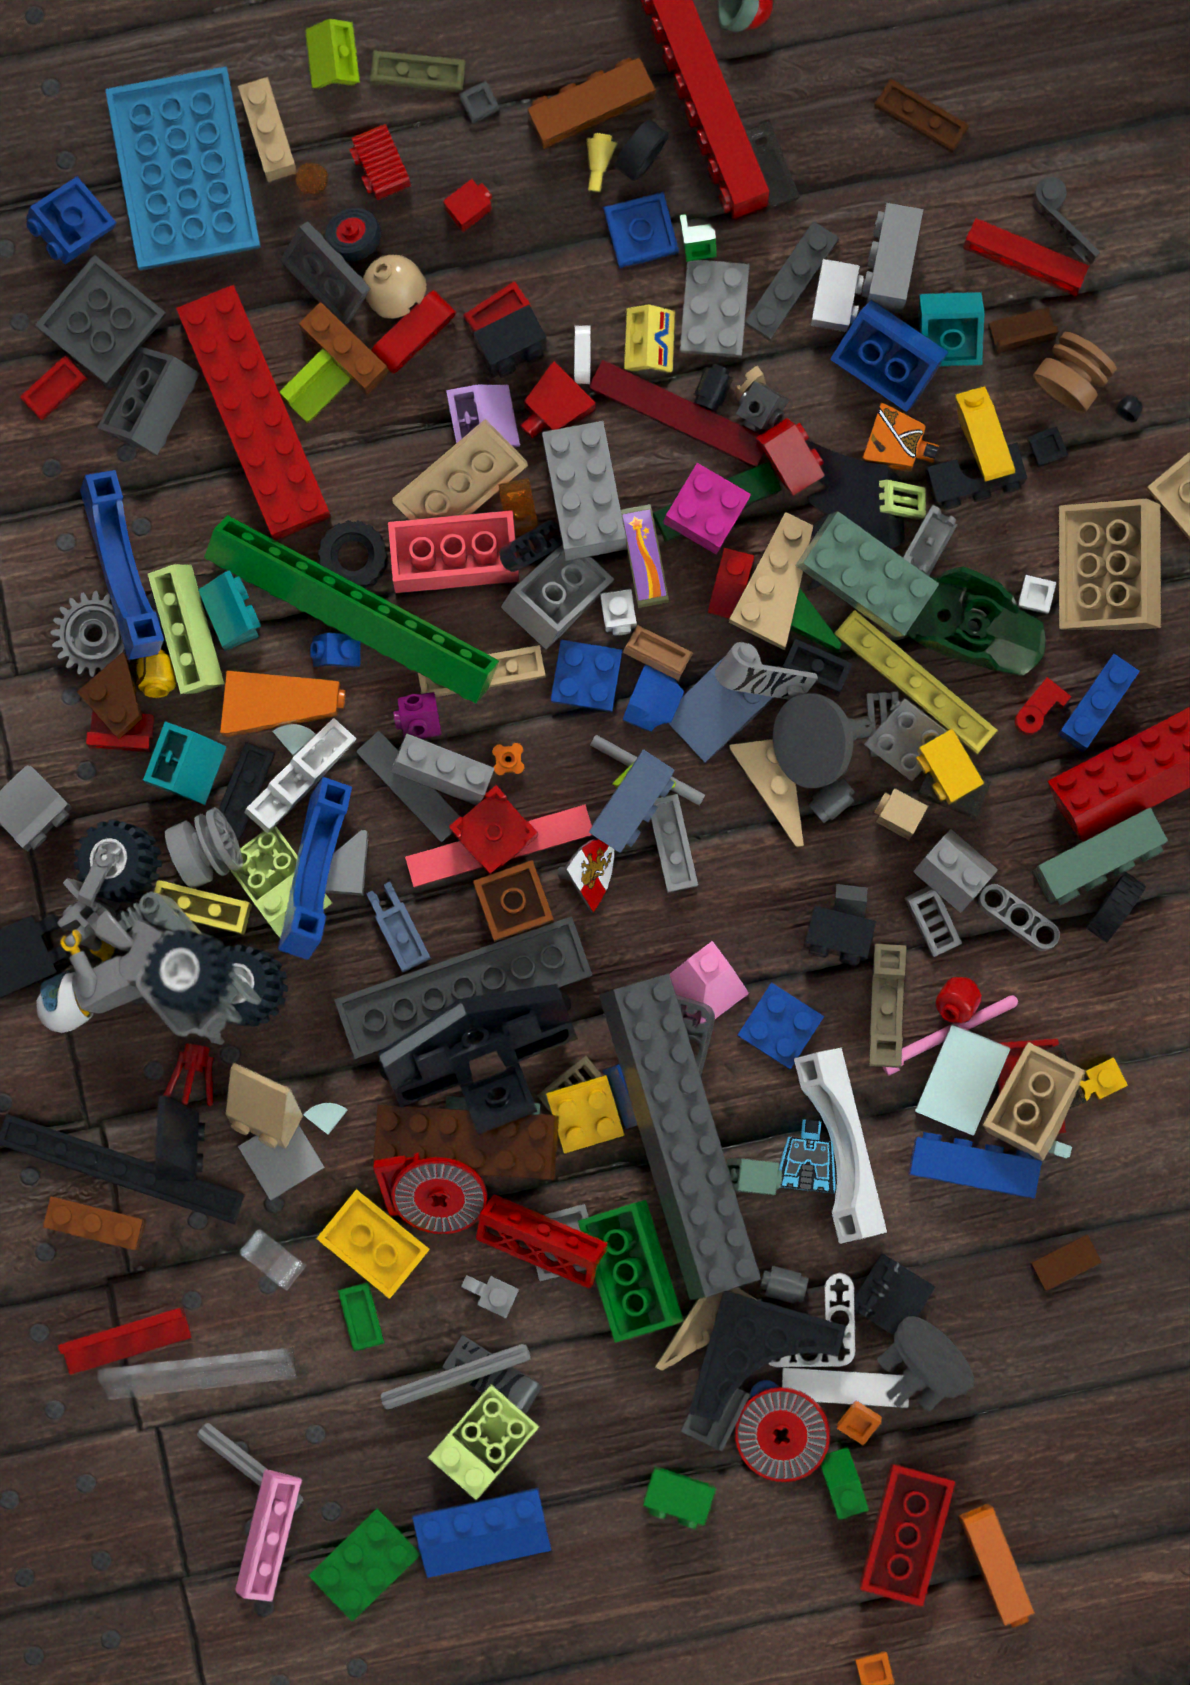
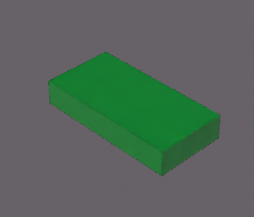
(361, 1317)

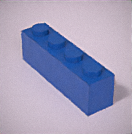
(975, 1167)

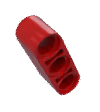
(413, 331)

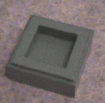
(479, 102)

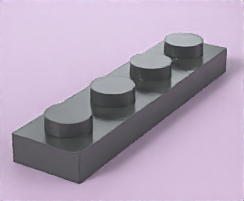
(791, 281)

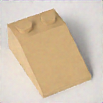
(1034, 1101)
(261, 1107)

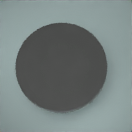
(816, 739)
(930, 1361)

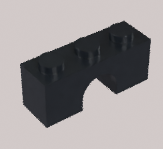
(951, 486)

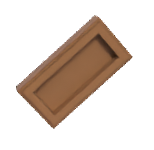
(658, 652)

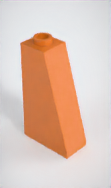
(270, 701)
(996, 1565)

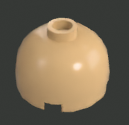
(394, 285)

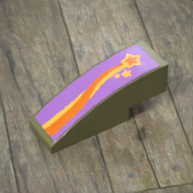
(644, 556)

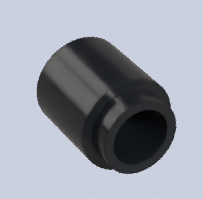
(713, 387)

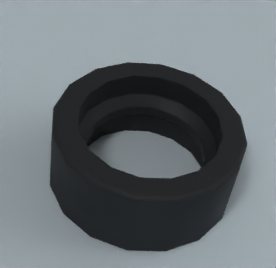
(641, 150)

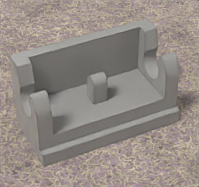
(930, 540)

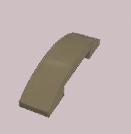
(887, 1005)

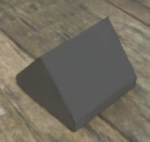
(850, 900)

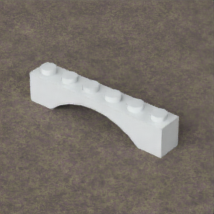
(828, 1086)

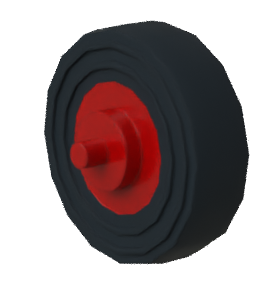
(353, 234)

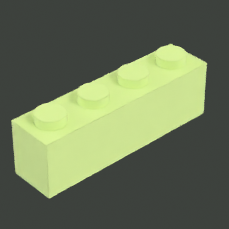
(185, 629)

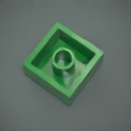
(679, 1497)

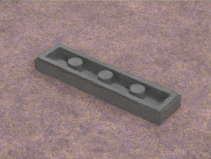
(420, 799)

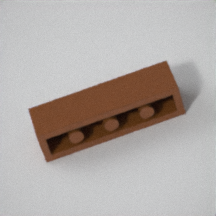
(590, 102)

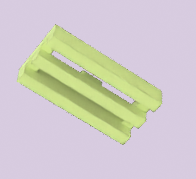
(889, 498)

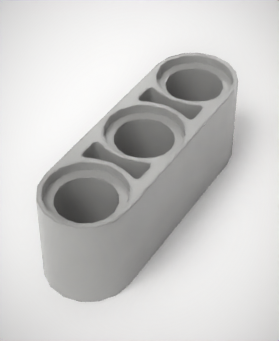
(1034, 919)

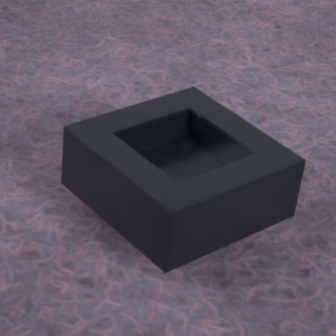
(1047, 446)

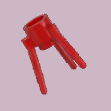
(194, 1058)

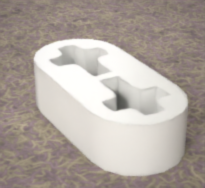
(582, 355)

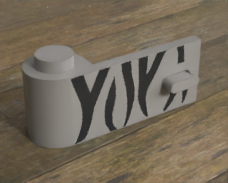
(743, 672)

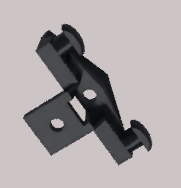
(509, 1022)

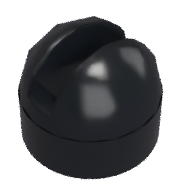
(1129, 408)

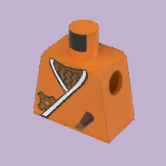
(898, 441)

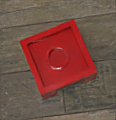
(493, 831)

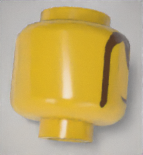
(155, 675)

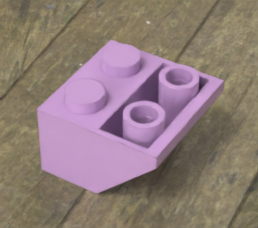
(480, 402)

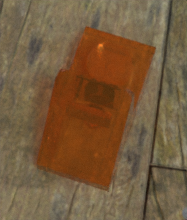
(518, 497)

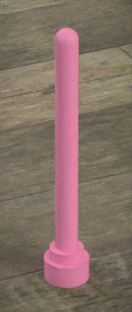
(939, 1037)

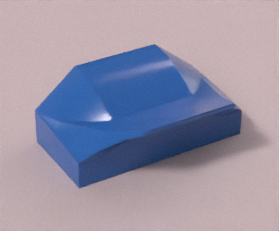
(653, 700)

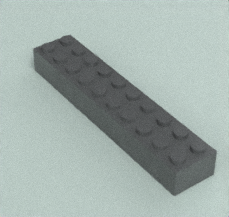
(679, 1137)

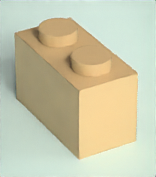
(900, 813)

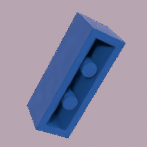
(1098, 703)

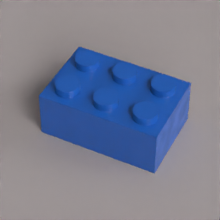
(889, 355)

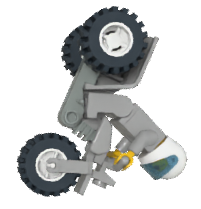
(168, 960)

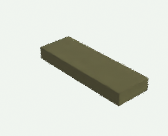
(417, 71)

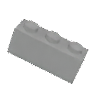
(442, 769)

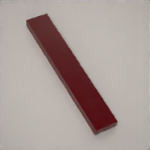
(677, 413)

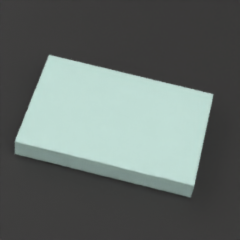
(962, 1079)

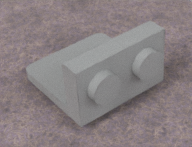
(31, 808)

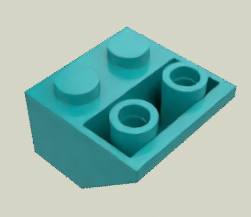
(228, 611)
(184, 763)

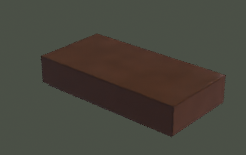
(1066, 1262)

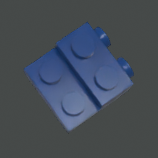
(69, 220)

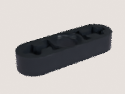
(522, 545)

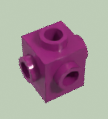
(418, 715)

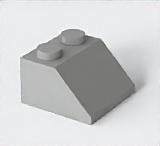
(955, 870)

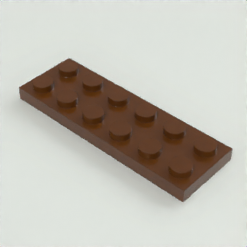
(512, 1150)

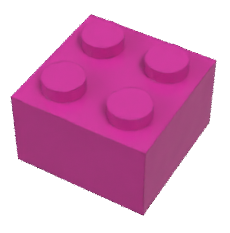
(706, 508)

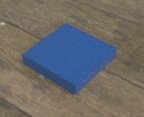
(641, 230)

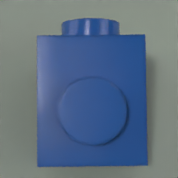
(335, 650)

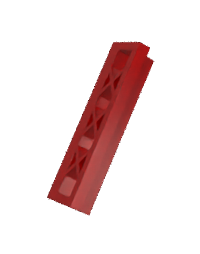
(1025, 257)
(541, 1236)
(126, 1340)

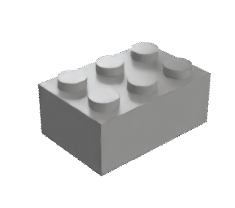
(892, 256)

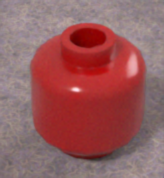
(958, 1000)

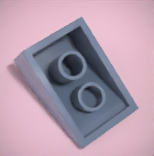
(714, 715)

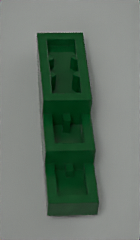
(757, 481)

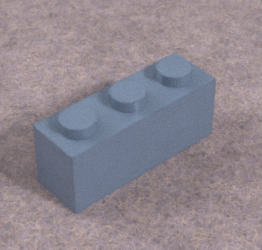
(633, 802)

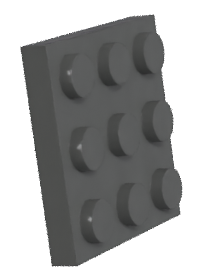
(100, 320)

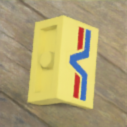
(649, 338)

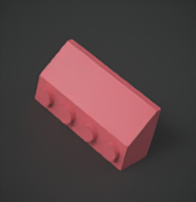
(450, 551)

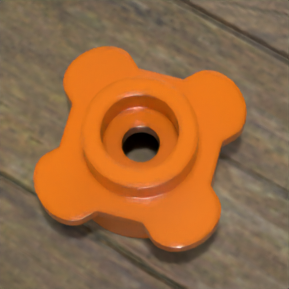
(514, 765)

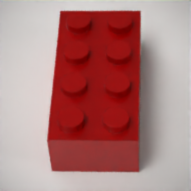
(906, 1534)

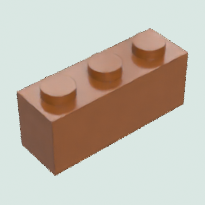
(344, 347)
(94, 1223)

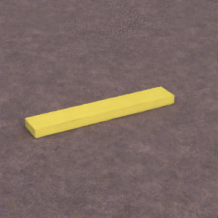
(915, 682)

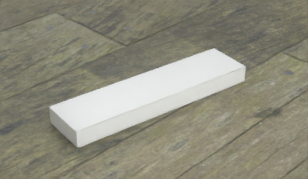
(843, 1386)

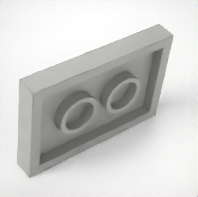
(714, 308)

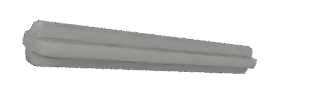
(455, 1376)

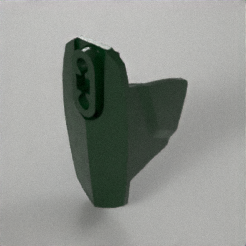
(981, 624)

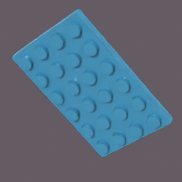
(182, 168)

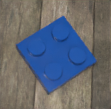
(586, 675)
(780, 1026)

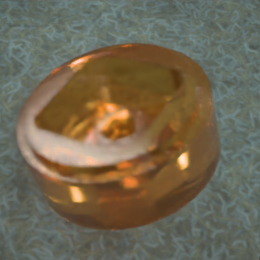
(311, 178)

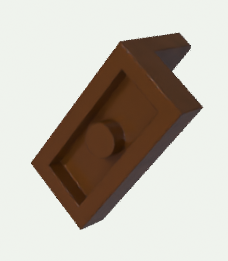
(1022, 330)

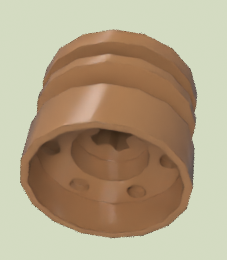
(1077, 368)

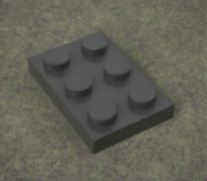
(325, 273)

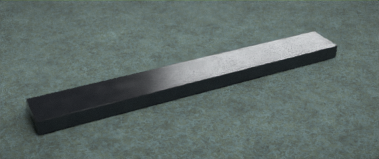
(118, 1169)

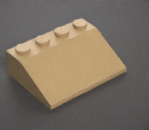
(1110, 565)

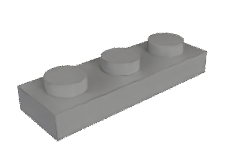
(673, 844)

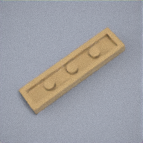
(513, 667)

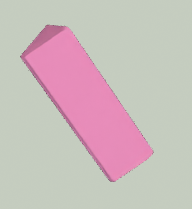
(268, 1536)

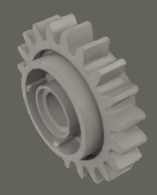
(74, 634)

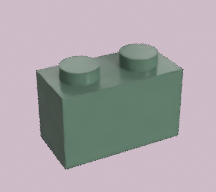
(754, 1176)

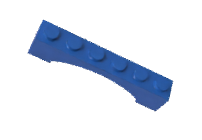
(133, 612)
(305, 906)

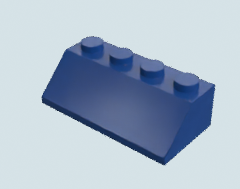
(482, 1532)

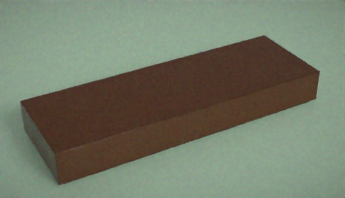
(921, 115)

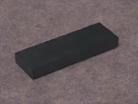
(245, 785)

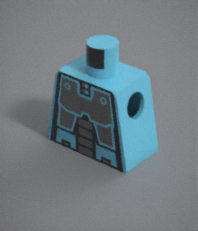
(808, 1161)

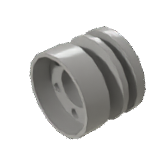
(201, 849)

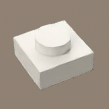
(1036, 594)

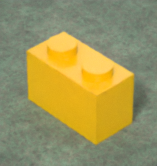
(949, 767)

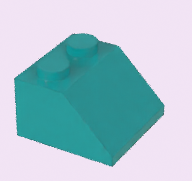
(955, 325)

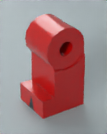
(1031, 716)

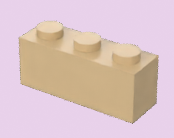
(267, 129)

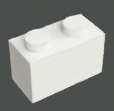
(836, 295)

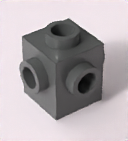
(761, 407)

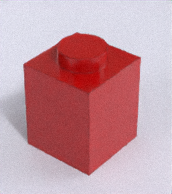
(468, 204)

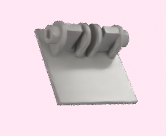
(902, 736)

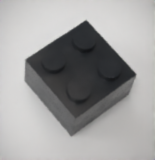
(511, 342)
(839, 935)

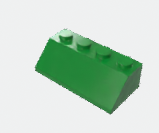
(632, 1272)

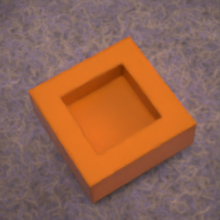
(859, 1422)
(875, 1669)

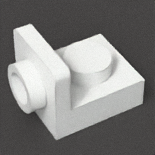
(618, 612)

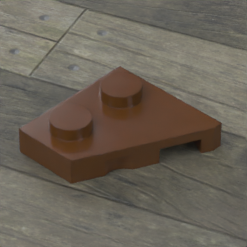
(114, 696)

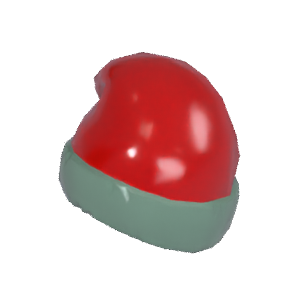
(743, 14)

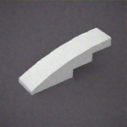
(300, 775)

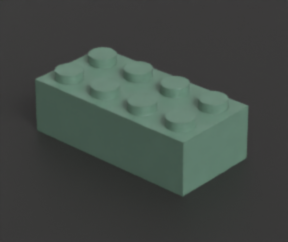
(867, 574)
(1104, 853)

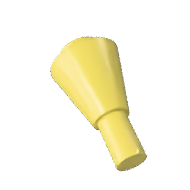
(599, 152)

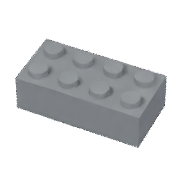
(584, 490)

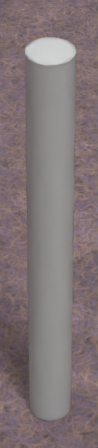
(627, 759)

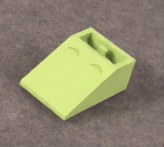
(269, 875)
(483, 1442)

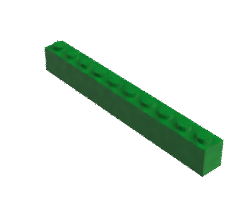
(351, 609)

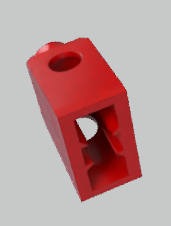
(555, 403)

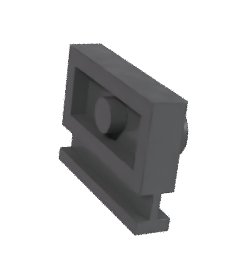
(717, 1433)

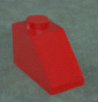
(730, 582)

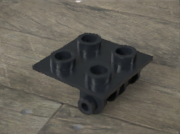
(891, 1294)

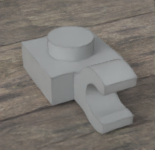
(495, 1295)

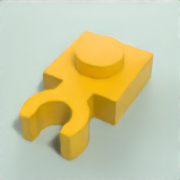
(1103, 1080)

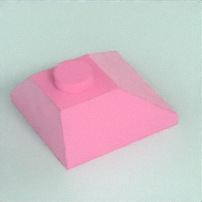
(709, 980)

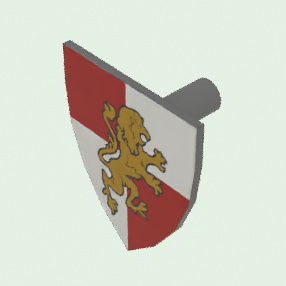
(590, 871)

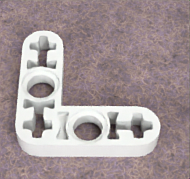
(849, 1336)

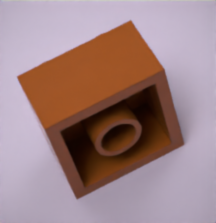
(513, 901)

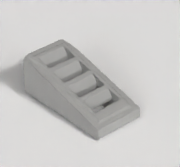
(917, 913)

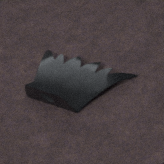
(855, 494)

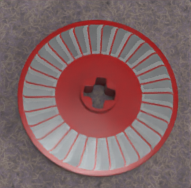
(439, 1176)
(778, 1410)

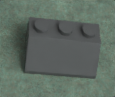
(148, 400)

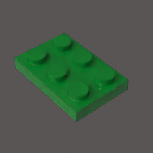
(364, 1564)

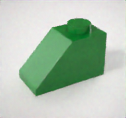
(843, 1484)

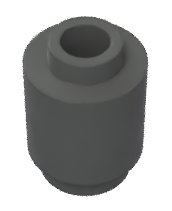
(832, 800)
(784, 1284)

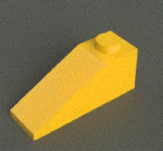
(984, 433)

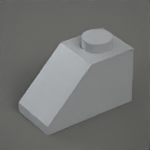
(349, 867)

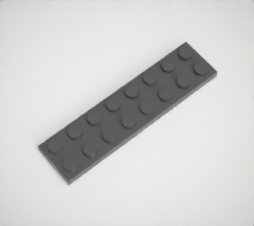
(395, 1007)

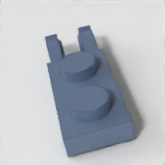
(399, 931)

